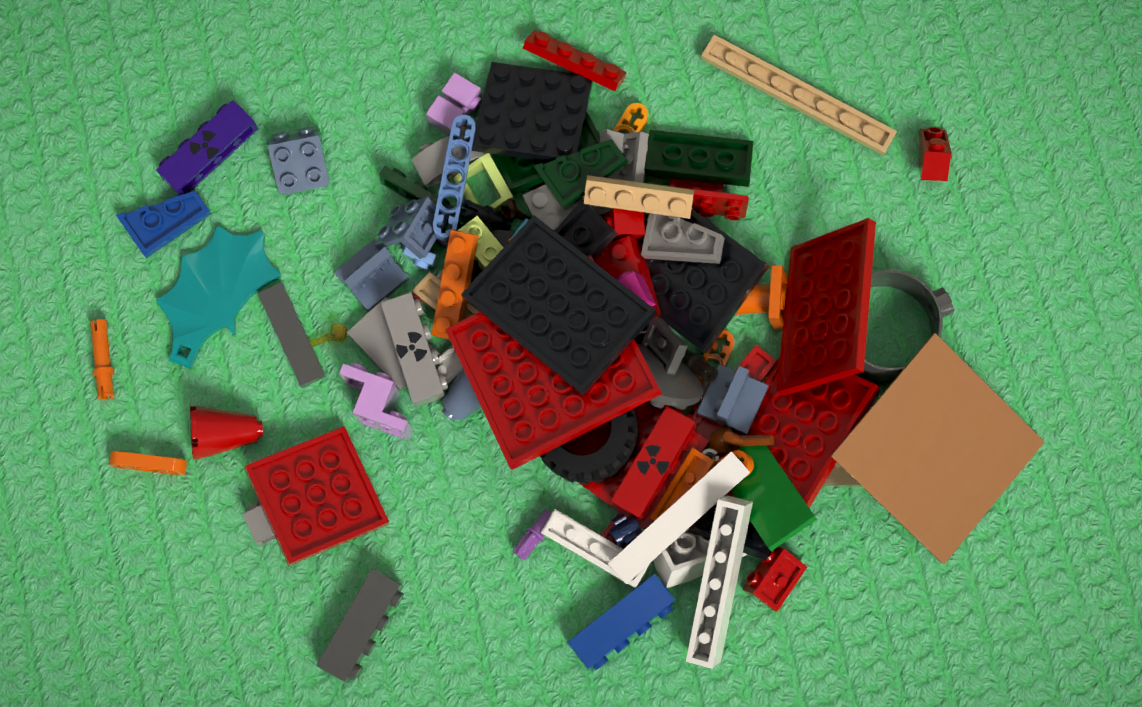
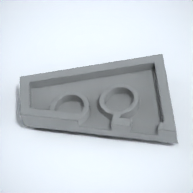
(680, 241)

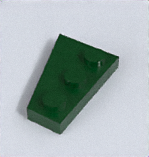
(568, 174)

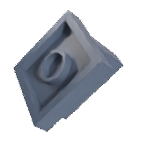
(371, 275)
(733, 399)

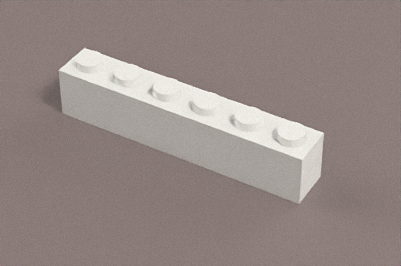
(719, 581)

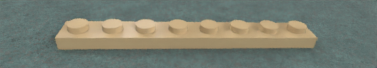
(798, 95)

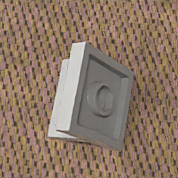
(634, 148)

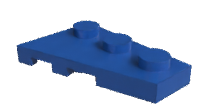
(160, 224)

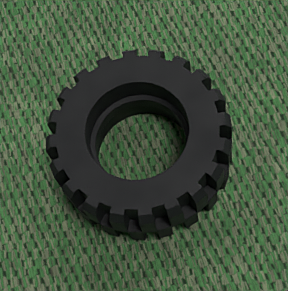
(601, 463)

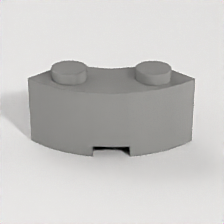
(432, 159)

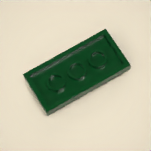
(699, 158)
(520, 172)

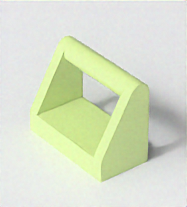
(487, 164)

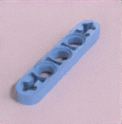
(458, 165)

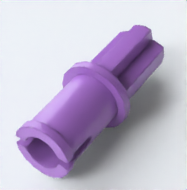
(532, 536)

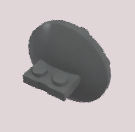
(664, 356)

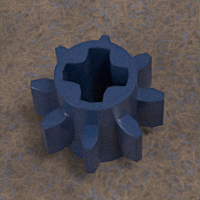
(624, 530)

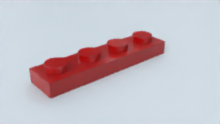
(574, 60)

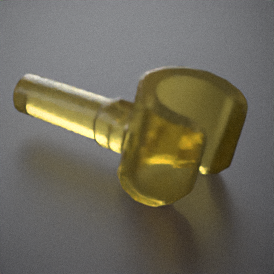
(338, 333)

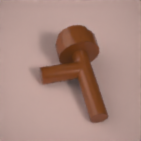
(724, 440)

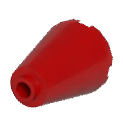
(221, 431)

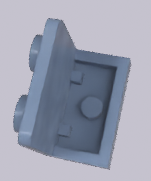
(298, 160)

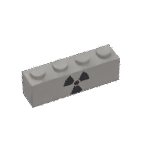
(413, 349)

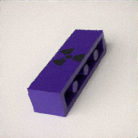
(207, 148)

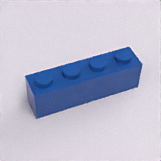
(621, 622)

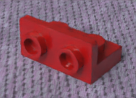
(774, 578)

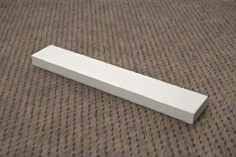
(679, 517)

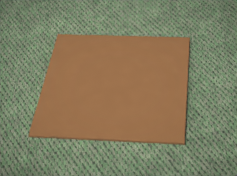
(937, 448)

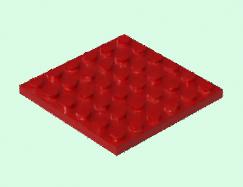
(533, 406)

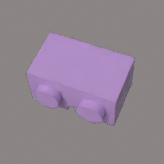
(459, 99)

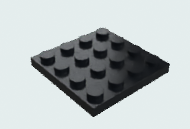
(531, 113)
(701, 296)

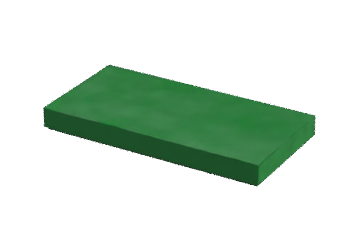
(777, 506)

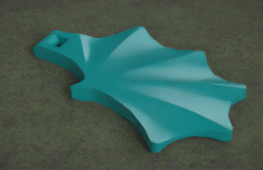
(214, 289)

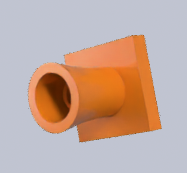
(768, 298)

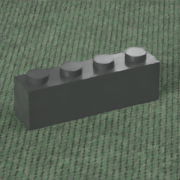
(359, 627)

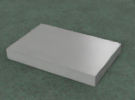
(375, 340)

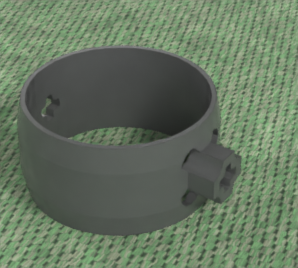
(935, 303)

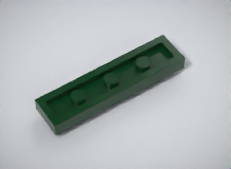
(398, 183)

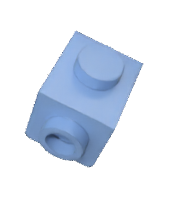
(430, 260)

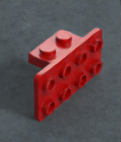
(710, 200)

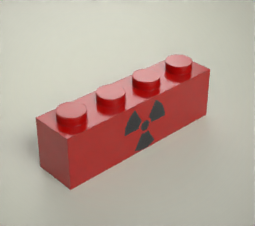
(653, 462)

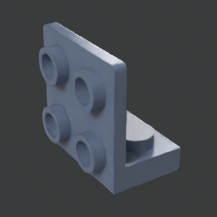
(412, 226)

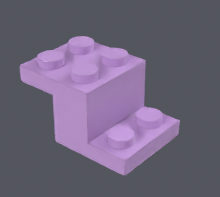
(376, 401)

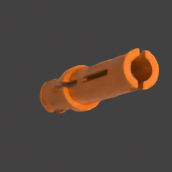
(102, 362)

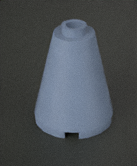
(460, 399)

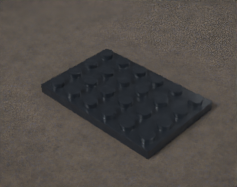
(558, 305)

